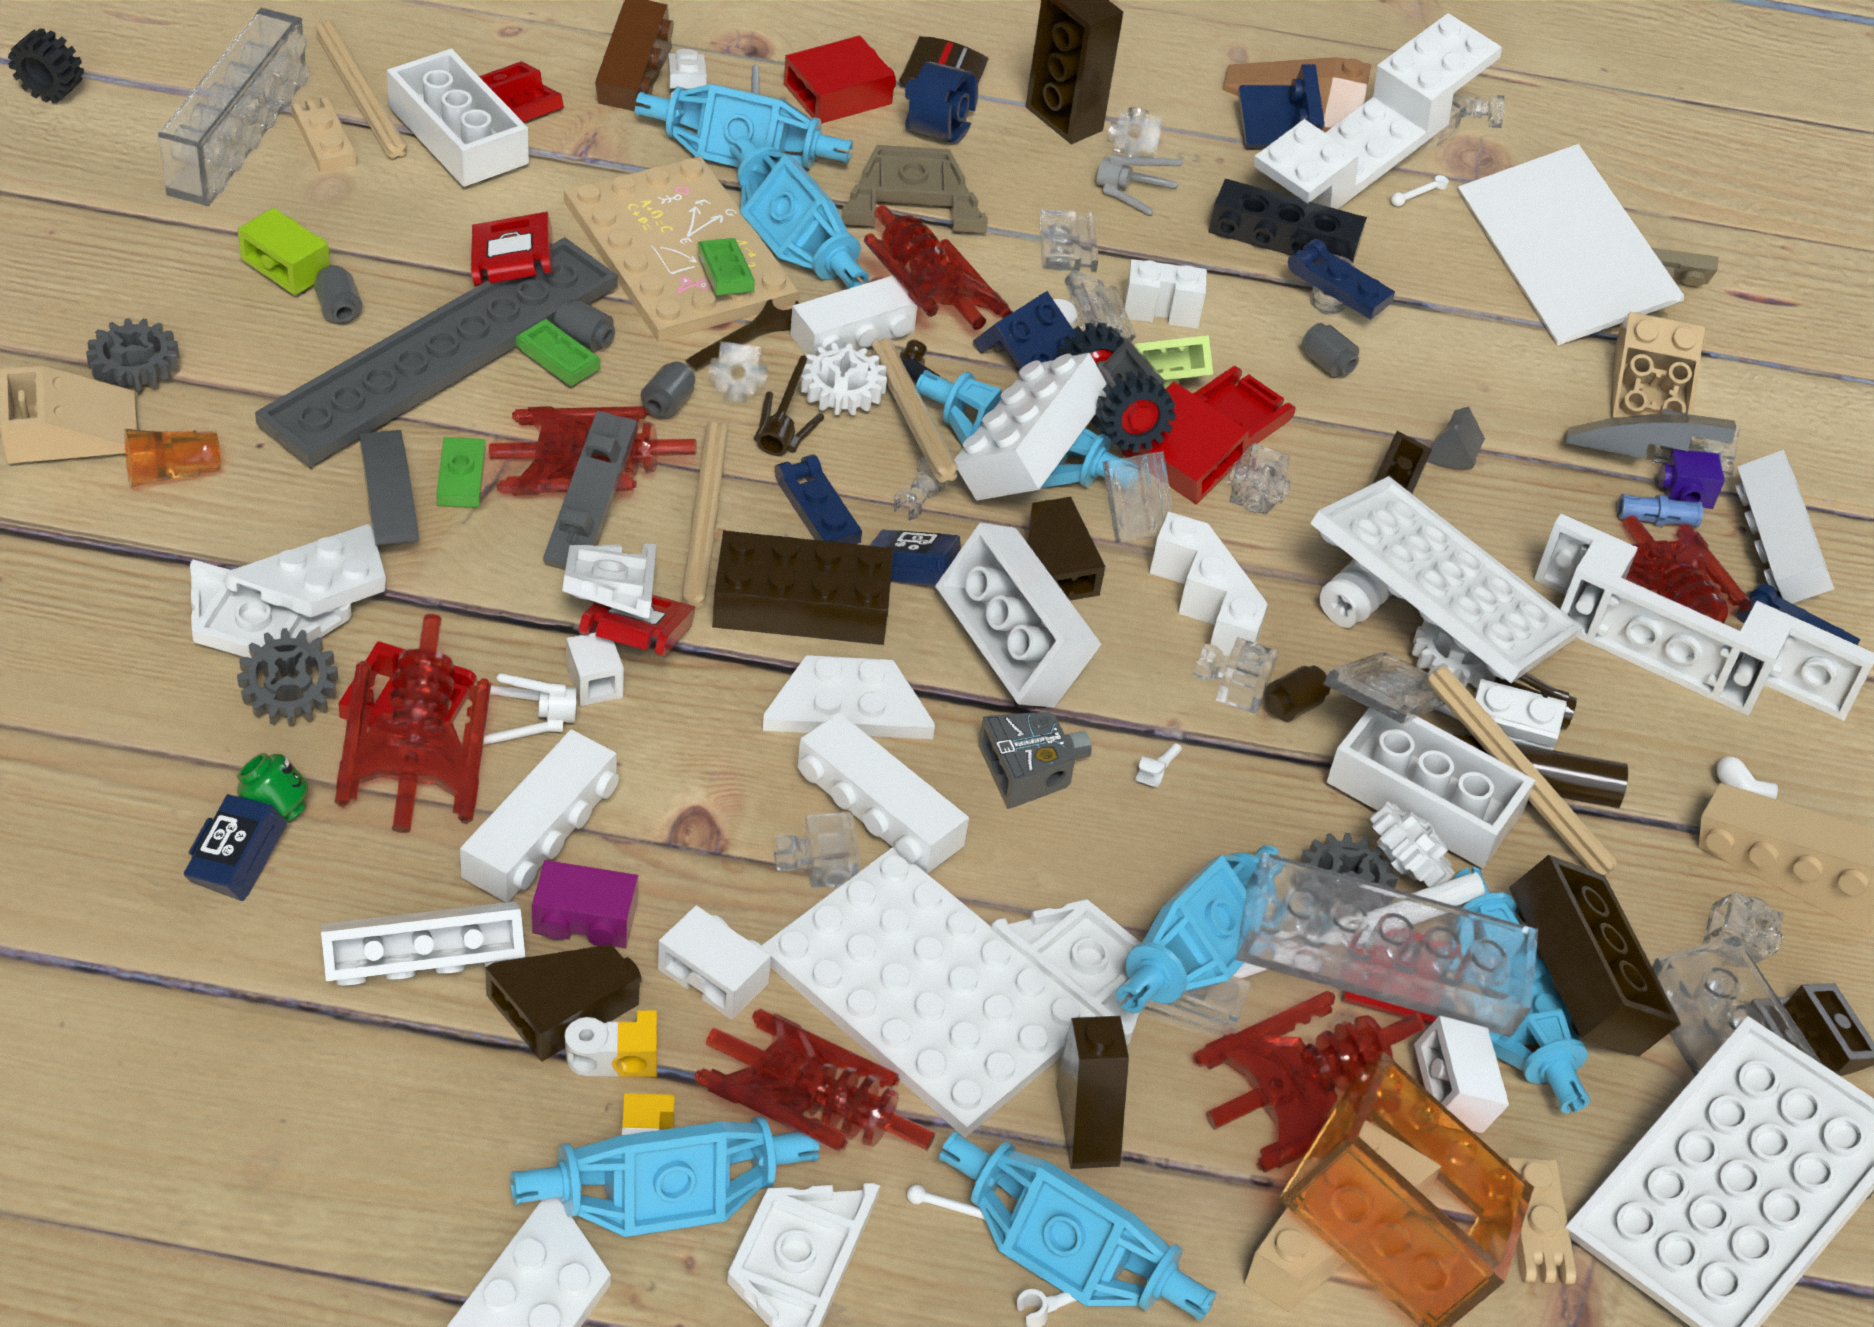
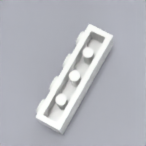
(1784, 528)
(882, 793)
(539, 816)
(421, 941)

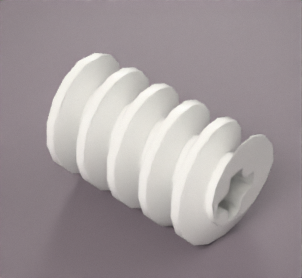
(1352, 596)

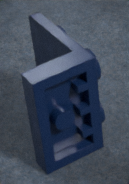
(1276, 109)
(1029, 332)

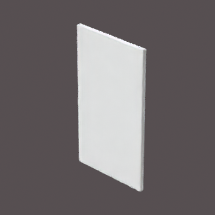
(1569, 244)

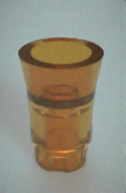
(169, 455)

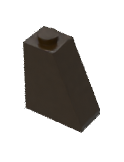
(1065, 547)
(554, 989)
(1093, 1091)

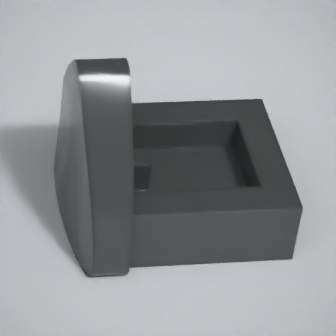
(1458, 443)

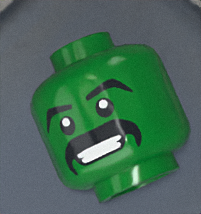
(273, 782)

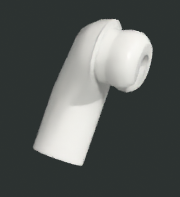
(1734, 773)

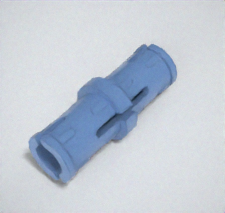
(1660, 510)

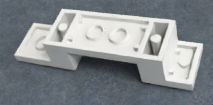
(1406, 110)
(1690, 646)

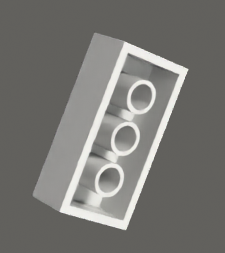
(457, 117)
(1031, 427)
(1017, 615)
(1436, 776)

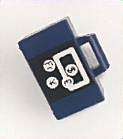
(919, 555)
(234, 846)

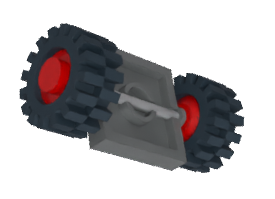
(1135, 401)

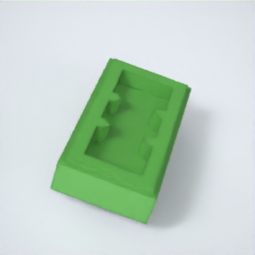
(725, 266)
(558, 352)
(461, 472)

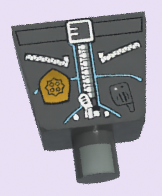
(1030, 754)

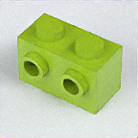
(283, 250)

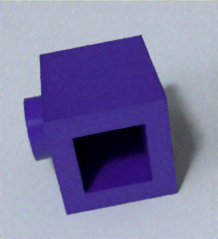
(1692, 477)

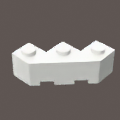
(1213, 581)

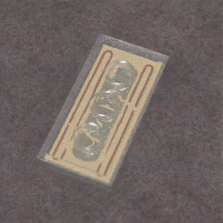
(1386, 686)

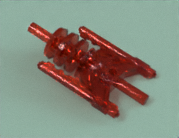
(922, 269)
(561, 444)
(1681, 571)
(415, 740)
(800, 1077)
(1298, 1079)

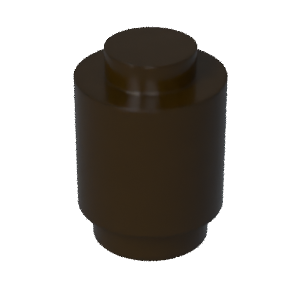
(1296, 692)

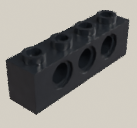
(1283, 221)

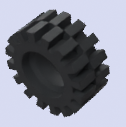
(45, 65)

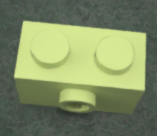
(1179, 358)

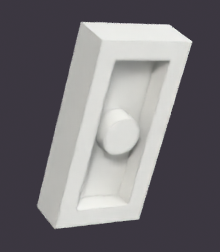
(687, 69)

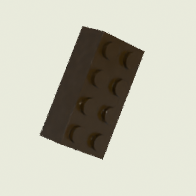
(1074, 65)
(802, 587)
(1593, 956)

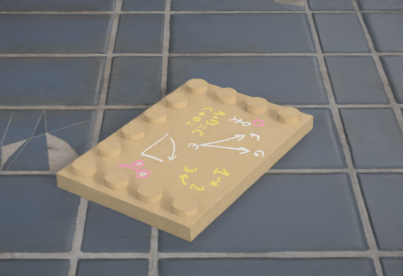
(650, 234)

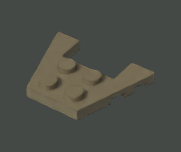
(914, 177)

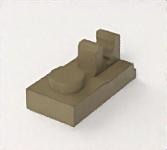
(1688, 267)

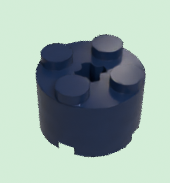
(941, 101)

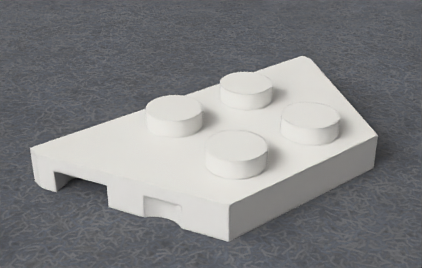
(317, 574)
(612, 576)
(236, 619)
(861, 689)
(1079, 952)
(799, 1252)
(540, 1278)

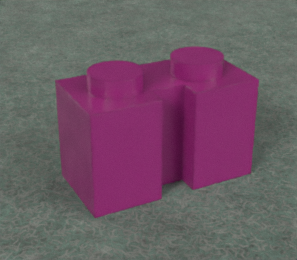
(584, 903)

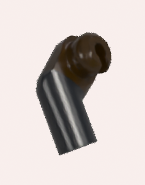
(913, 359)

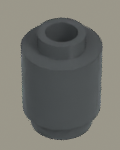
(337, 294)
(585, 324)
(1331, 349)
(668, 389)

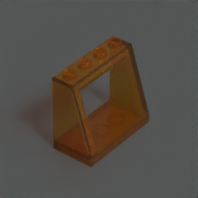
(1386, 1222)

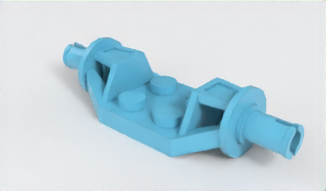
(729, 113)
(795, 214)
(985, 398)
(1193, 935)
(1545, 1023)
(665, 1175)
(1073, 1232)

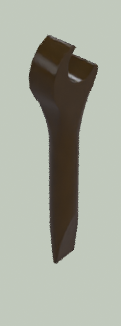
(768, 320)

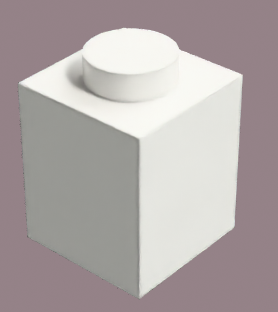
(594, 668)

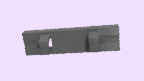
(591, 486)

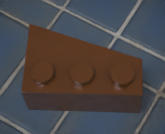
(634, 53)

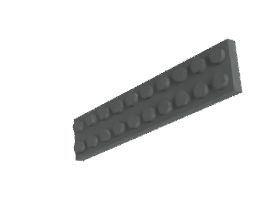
(428, 355)

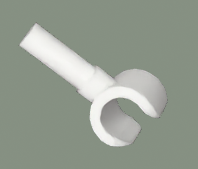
(1152, 770)
(1047, 1304)

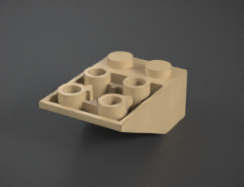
(1655, 365)
(61, 415)

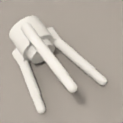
(554, 702)

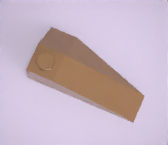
(1340, 82)

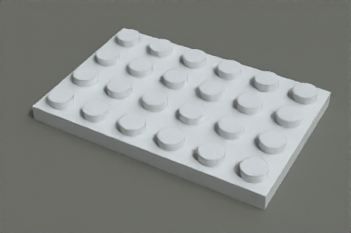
(1447, 578)
(927, 989)
(1736, 1183)

